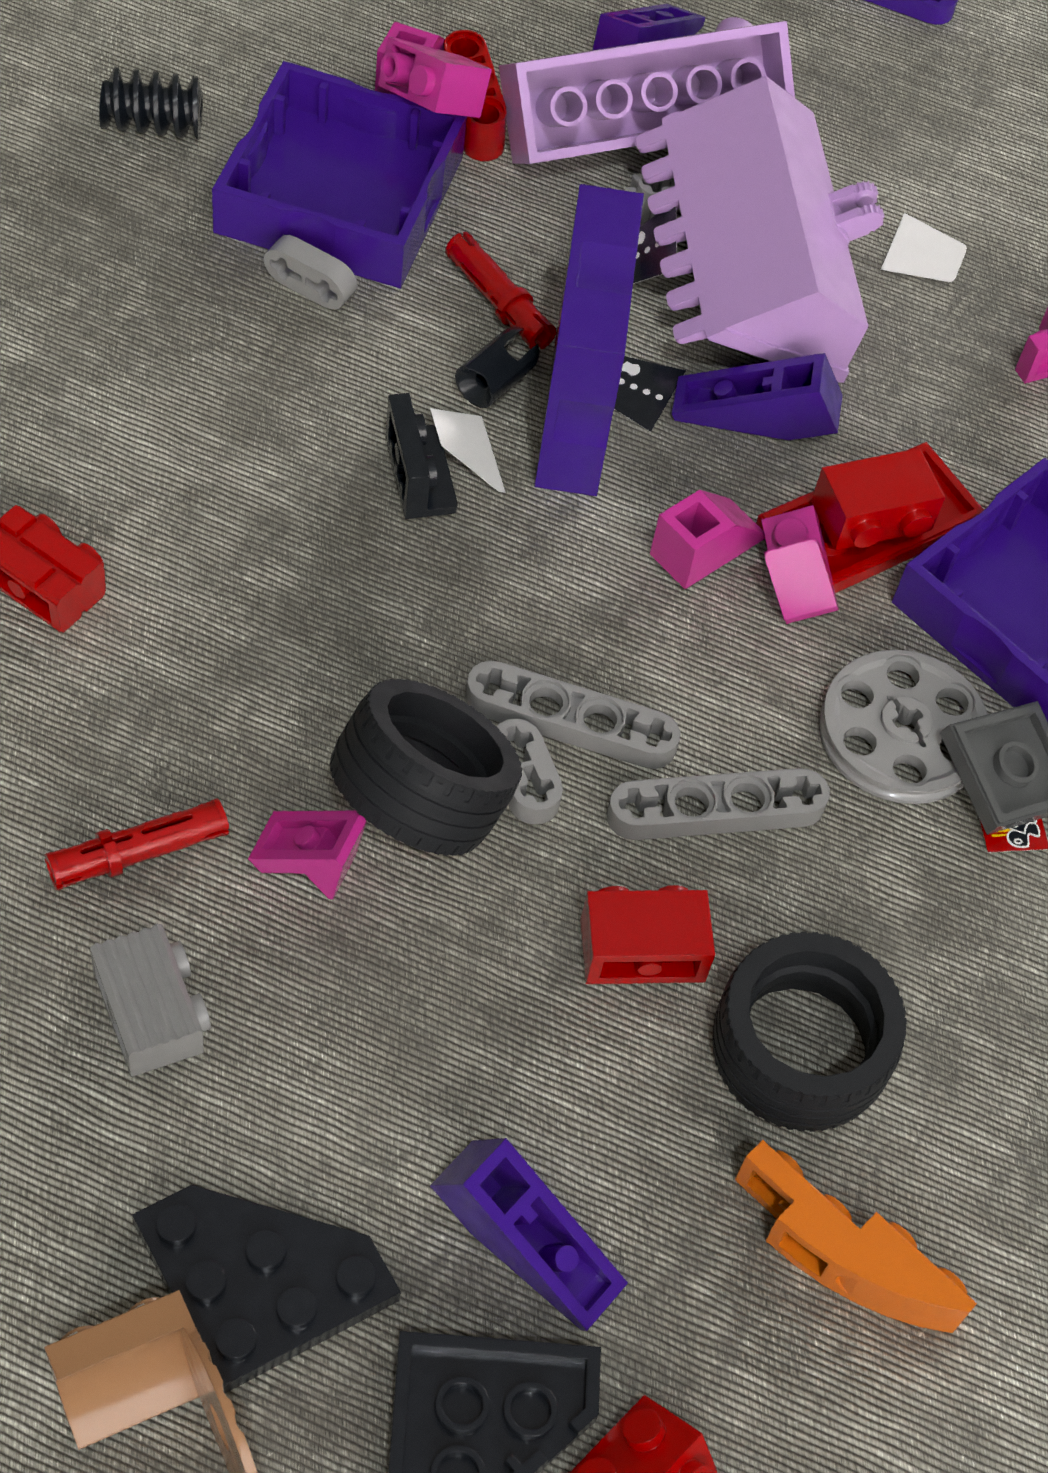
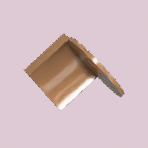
(139, 1369)

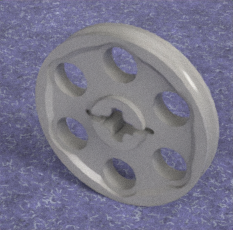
(891, 744)

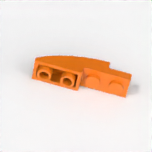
(867, 1264)

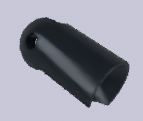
(493, 370)

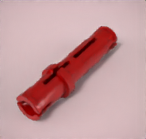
(512, 303)
(124, 848)

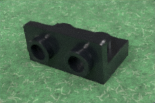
(418, 462)

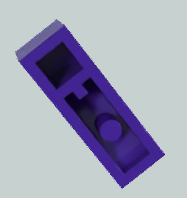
(645, 25)
(764, 399)
(529, 1229)

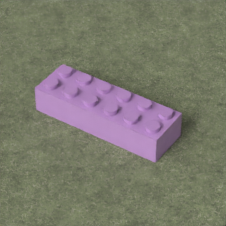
(616, 93)

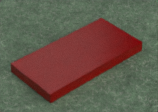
(857, 564)

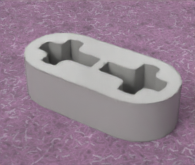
(310, 272)
(535, 767)

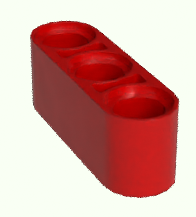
(485, 134)

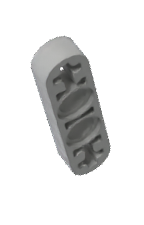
(575, 706)
(716, 794)

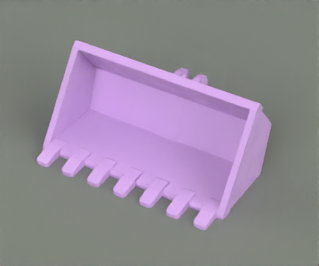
(760, 227)

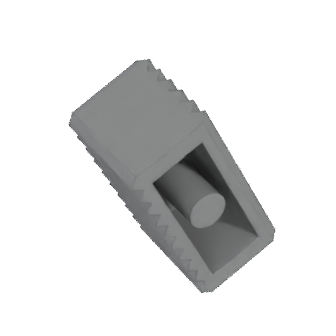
(149, 1000)

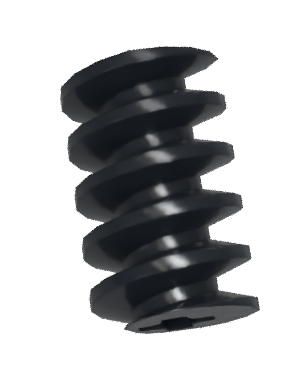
(151, 103)

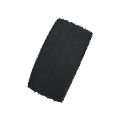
(425, 767)
(843, 976)

